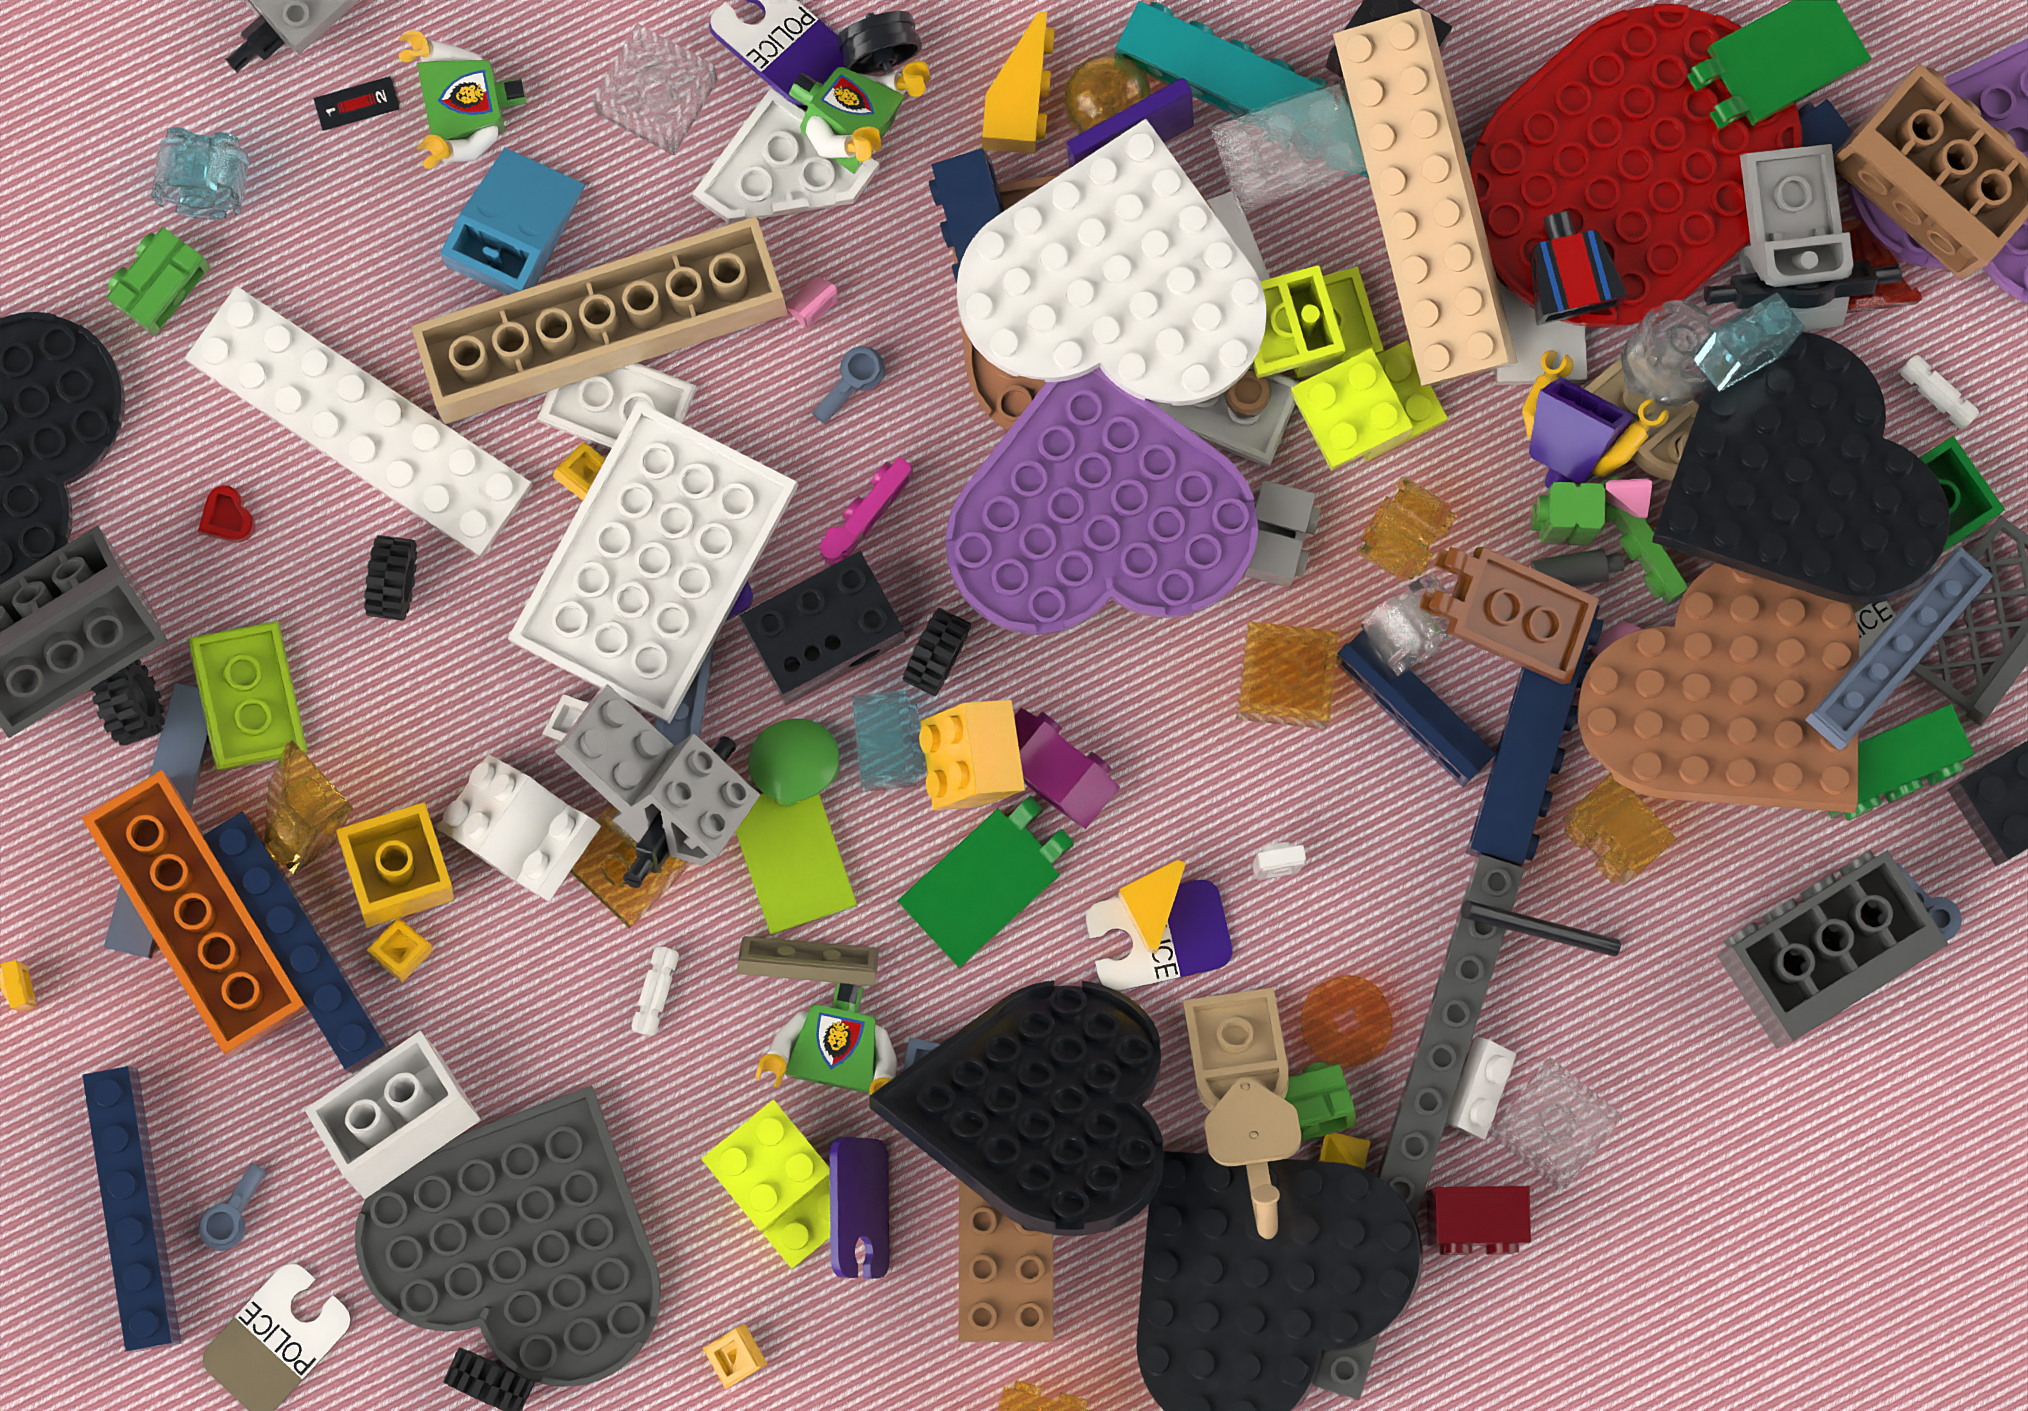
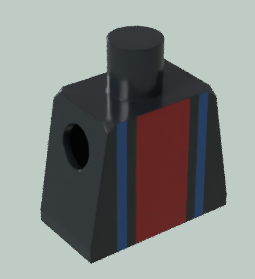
(1572, 273)

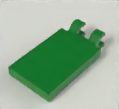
(1780, 60)
(985, 882)

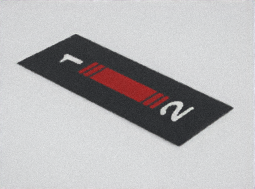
(356, 103)

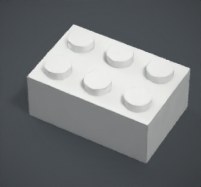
(392, 1115)

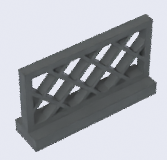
(2014, 656)

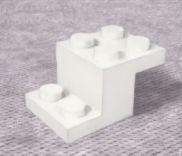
(518, 827)

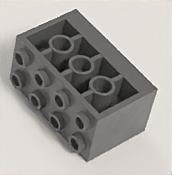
(69, 628)
(1859, 956)

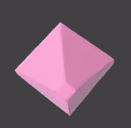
(1630, 495)

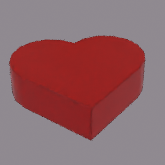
(226, 517)

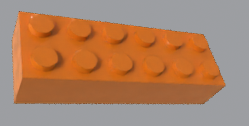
(194, 913)

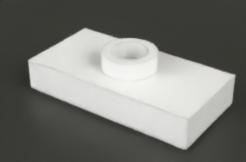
(1278, 861)

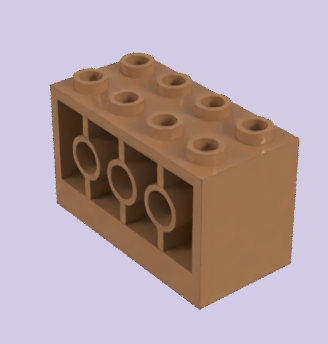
(1939, 171)
(1002, 1276)

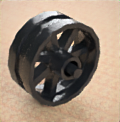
(879, 42)

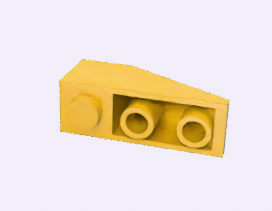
(1013, 99)

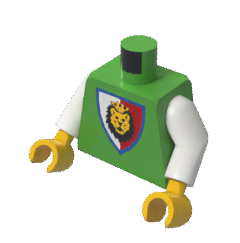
(459, 99)
(854, 110)
(833, 1046)

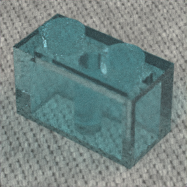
(1748, 342)
(885, 741)

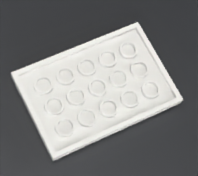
(653, 562)

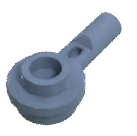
(860, 370)
(1942, 910)
(223, 1224)

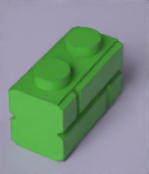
(157, 280)
(1569, 513)
(1321, 1100)

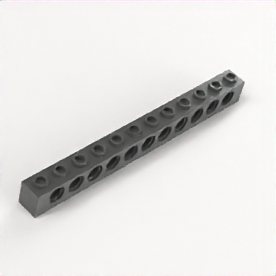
(1434, 1075)

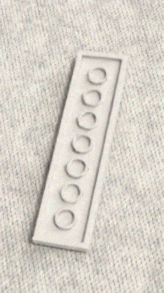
(358, 422)

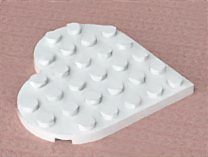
(1115, 274)

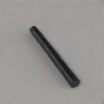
(1540, 928)

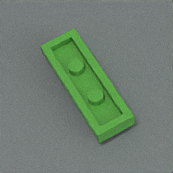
(1636, 540)

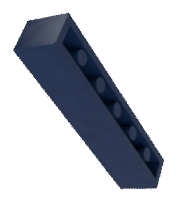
(1524, 762)
(297, 943)
(131, 1209)

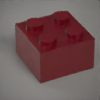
(1478, 1217)

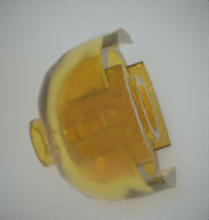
(1102, 89)

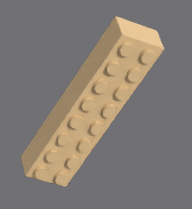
(1425, 197)
(599, 320)

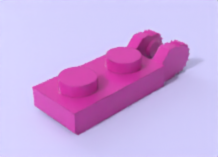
(864, 514)

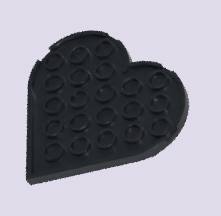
(56, 425)
(1802, 486)
(1042, 1107)
(1248, 1316)

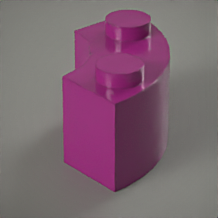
(1060, 772)

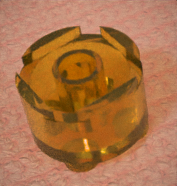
(1405, 529)

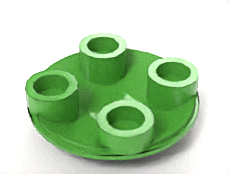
(793, 760)

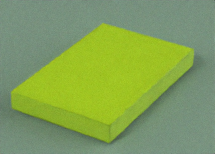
(246, 695)
(794, 863)

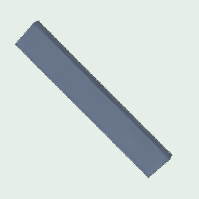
(1899, 648)
(181, 757)

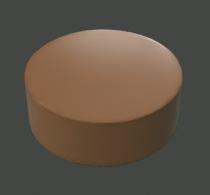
(1248, 395)

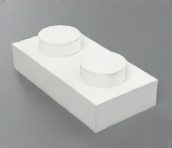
(1480, 1087)

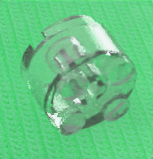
(1660, 354)
(1405, 632)

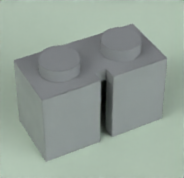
(1282, 521)

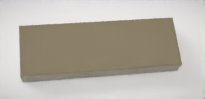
(808, 960)

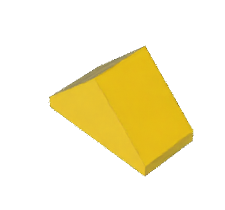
(1151, 901)

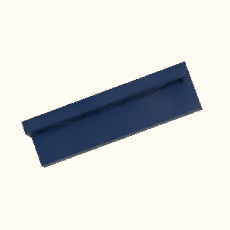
(1416, 710)

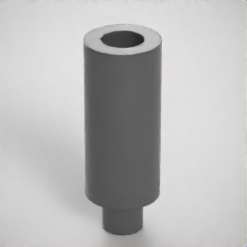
(1580, 567)

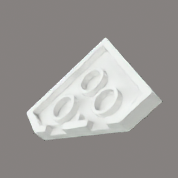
(776, 169)

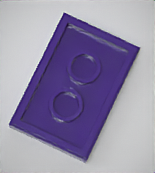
(1166, 110)

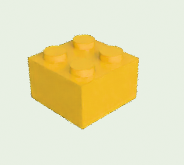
(971, 755)
(395, 865)

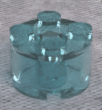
(200, 174)

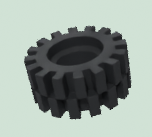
(390, 577)
(936, 651)
(129, 704)
(488, 1381)

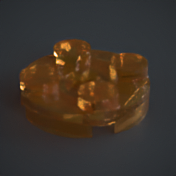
(1371, 1013)

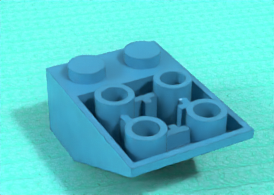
(511, 223)

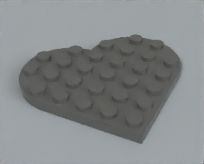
(524, 1238)

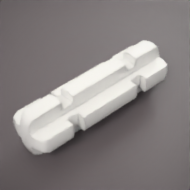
(1939, 392)
(655, 991)

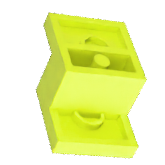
(1315, 322)
(1368, 405)
(776, 1182)

